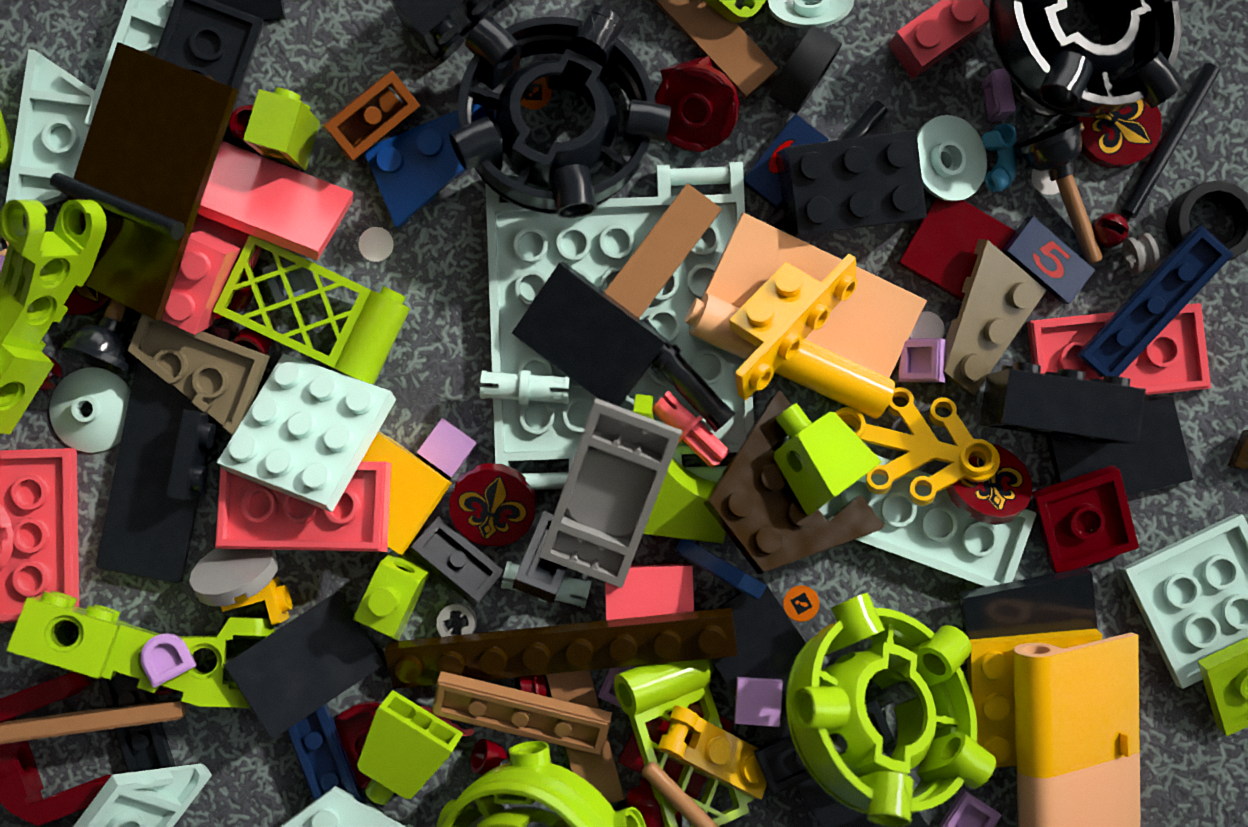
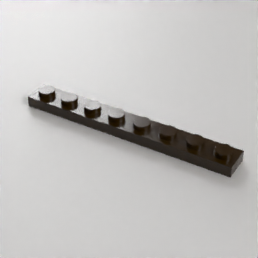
(564, 648)

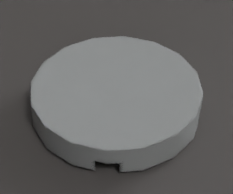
(231, 573)

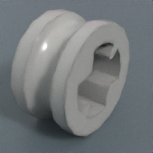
(1141, 254)
(447, 613)

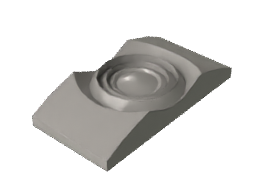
(610, 492)

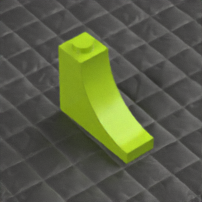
(681, 499)

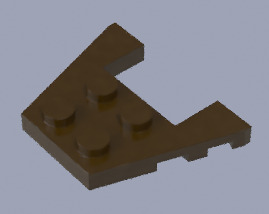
(762, 510)

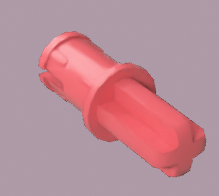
(693, 433)

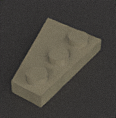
(992, 312)
(204, 367)

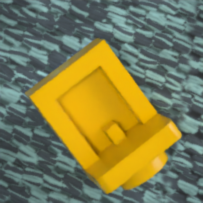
(276, 597)

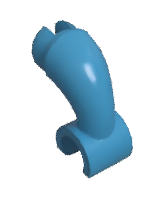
(1005, 169)

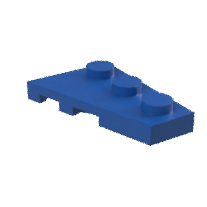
(417, 165)

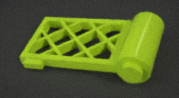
(369, 326)
(652, 693)

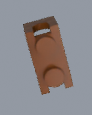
(370, 115)

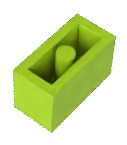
(282, 128)

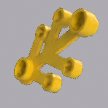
(924, 447)

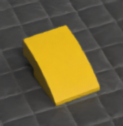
(413, 490)

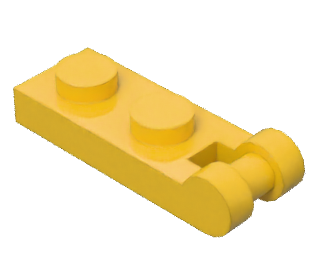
(714, 752)

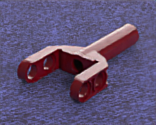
(18, 770)

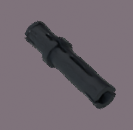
(691, 385)

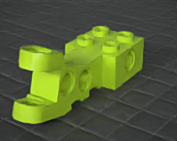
(34, 286)
(115, 646)

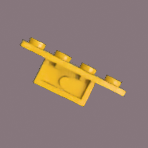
(784, 315)

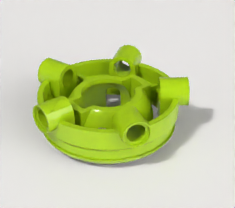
(931, 728)
(531, 779)

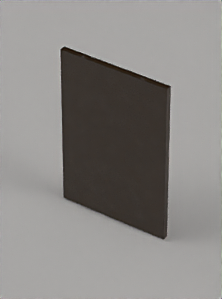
(156, 148)

